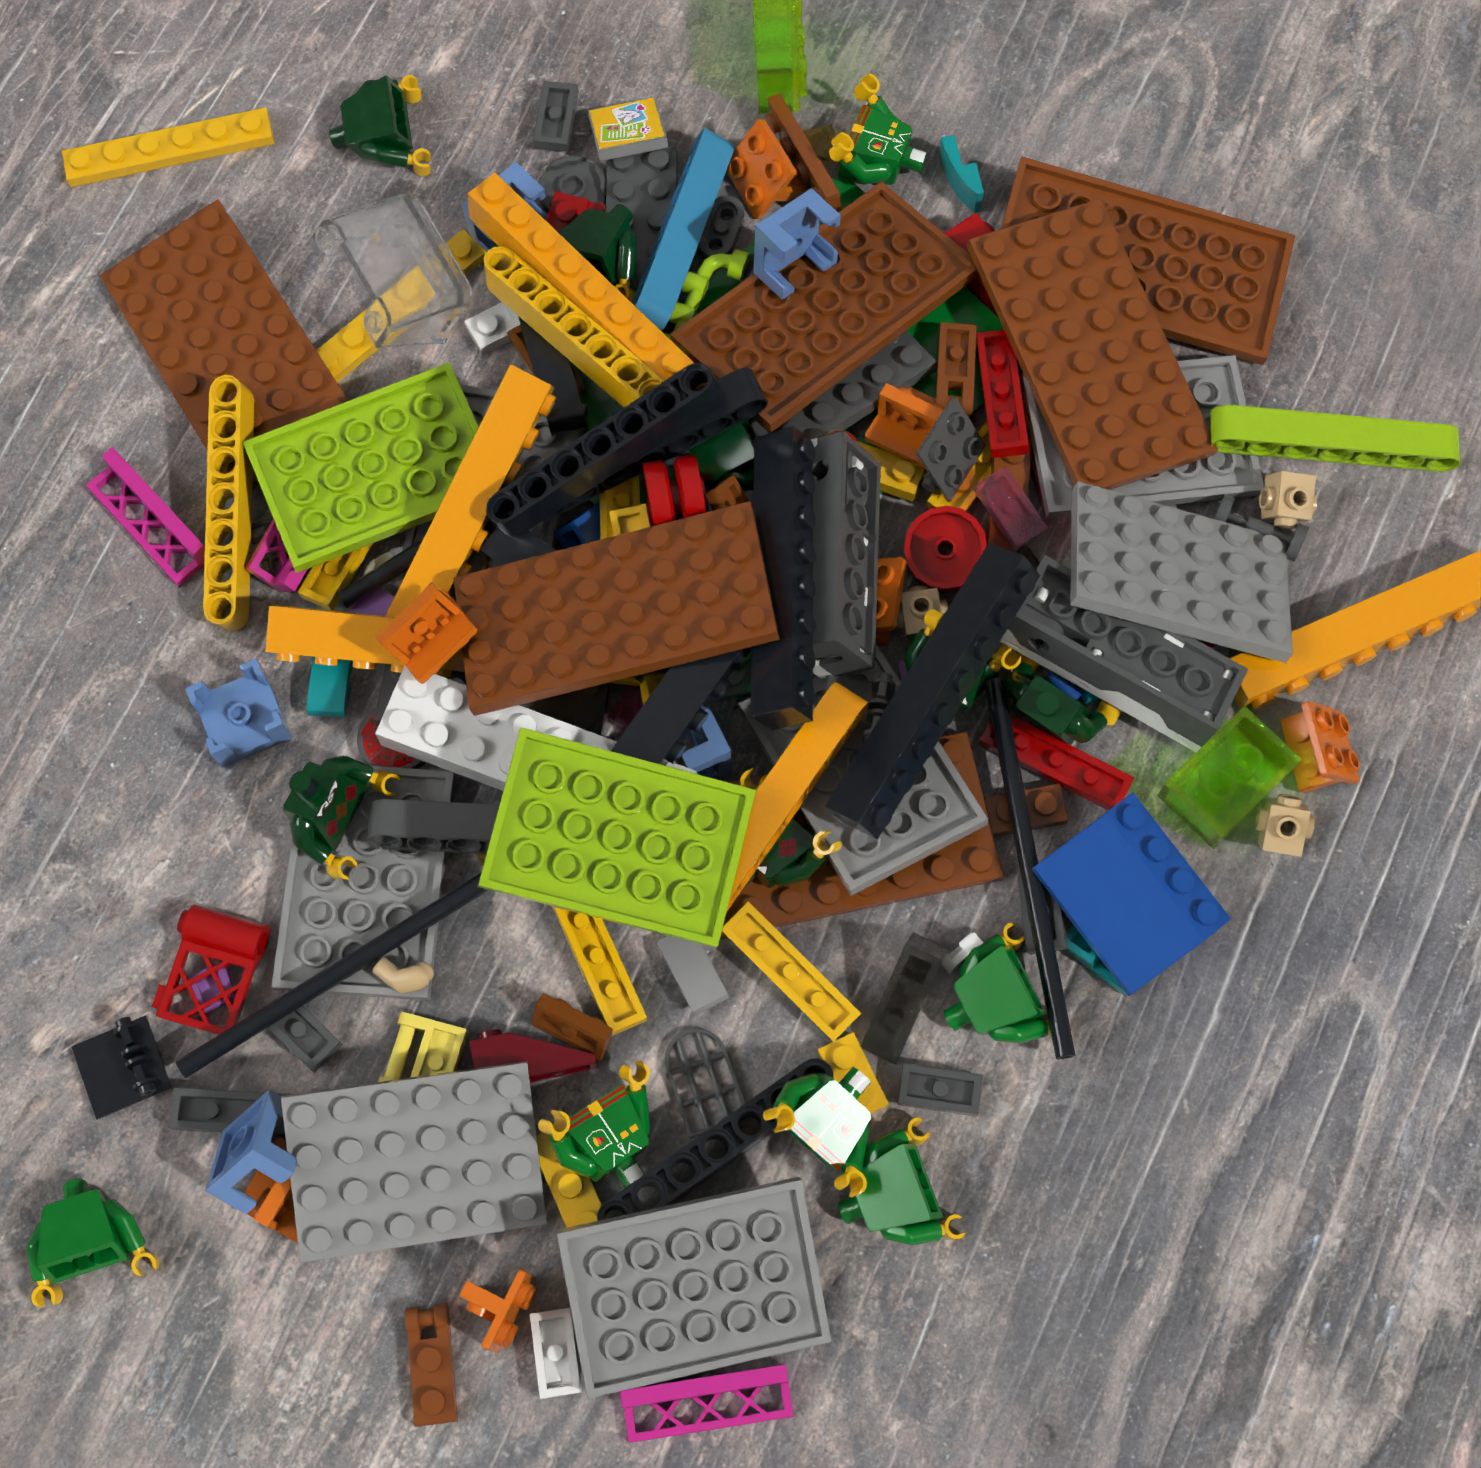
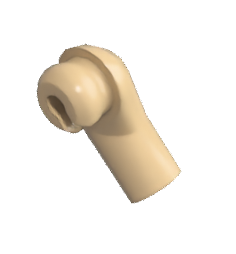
(405, 979)

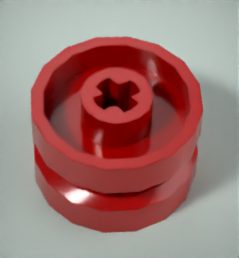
(677, 498)
(943, 526)

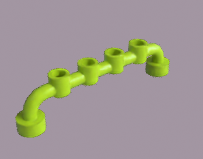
(697, 284)

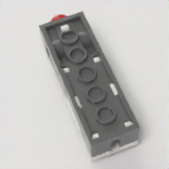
(846, 555)
(1135, 667)

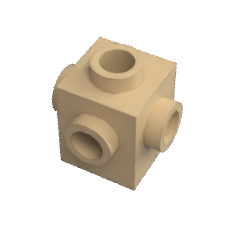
(1288, 498)
(914, 606)
(1287, 838)

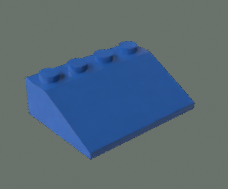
(1131, 894)

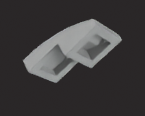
(693, 973)

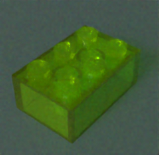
(779, 52)
(1229, 777)

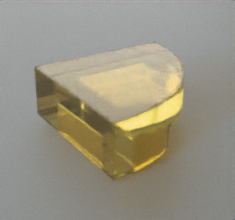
(820, 140)

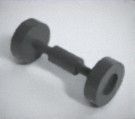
(1295, 542)

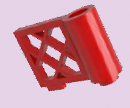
(220, 938)

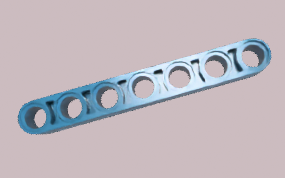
(683, 227)

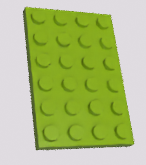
(364, 466)
(617, 838)

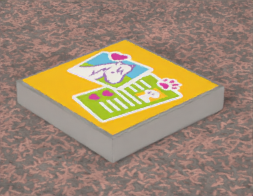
(627, 129)

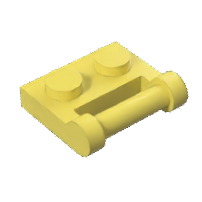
(438, 1051)

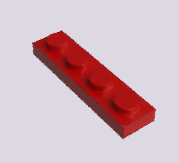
(1002, 395)
(1064, 764)

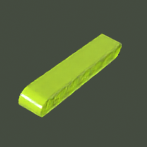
(1335, 438)

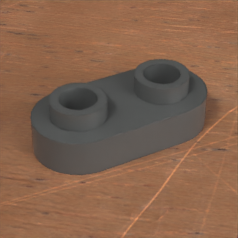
(720, 231)

